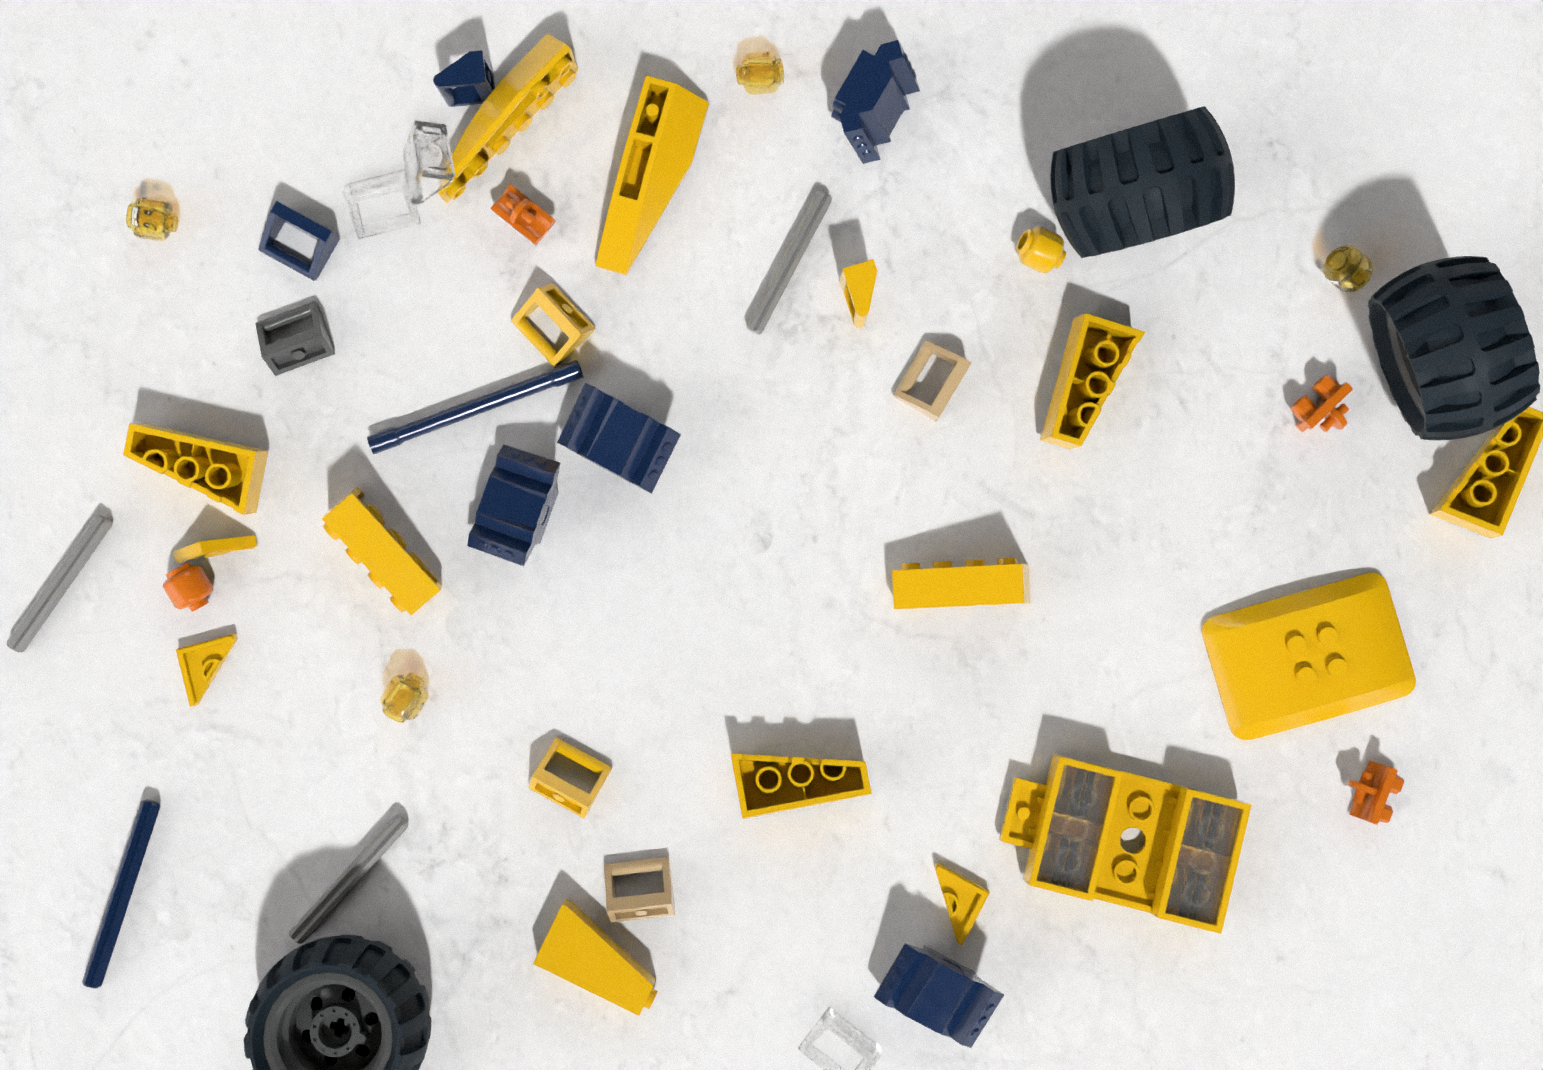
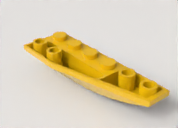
(510, 109)
(651, 169)

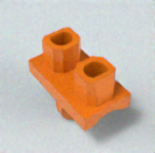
(523, 215)
(1331, 395)
(1373, 791)

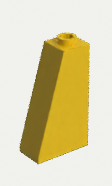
(594, 961)

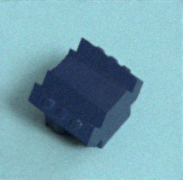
(874, 98)
(618, 438)
(515, 505)
(939, 994)

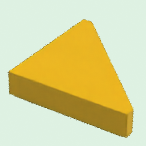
(214, 548)
(201, 663)
(962, 899)

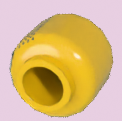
(1041, 249)

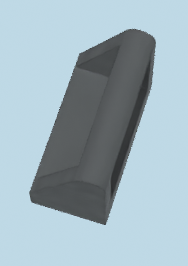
(296, 349)

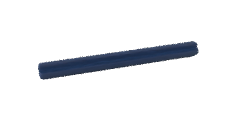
(121, 894)

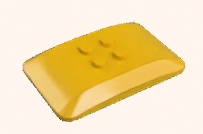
(1308, 656)

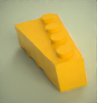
(1087, 375)
(212, 466)
(1493, 478)
(381, 552)
(961, 585)
(789, 783)

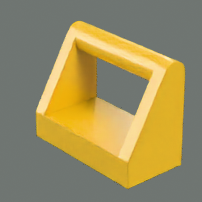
(858, 287)
(563, 313)
(561, 791)

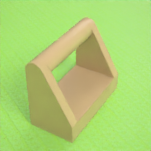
(936, 408)
(643, 905)

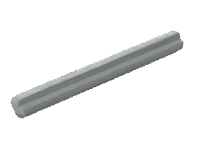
(789, 262)
(59, 583)
(348, 879)

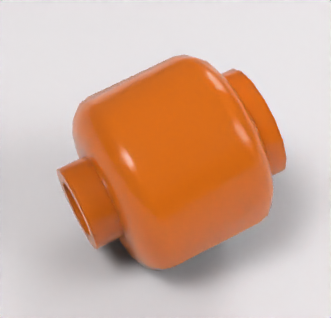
(188, 587)

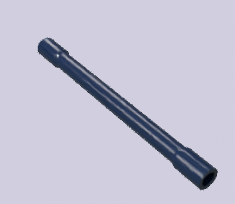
(397, 435)

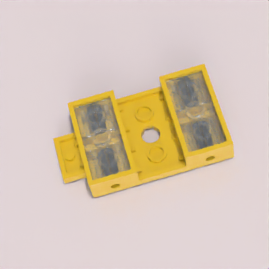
(1076, 846)

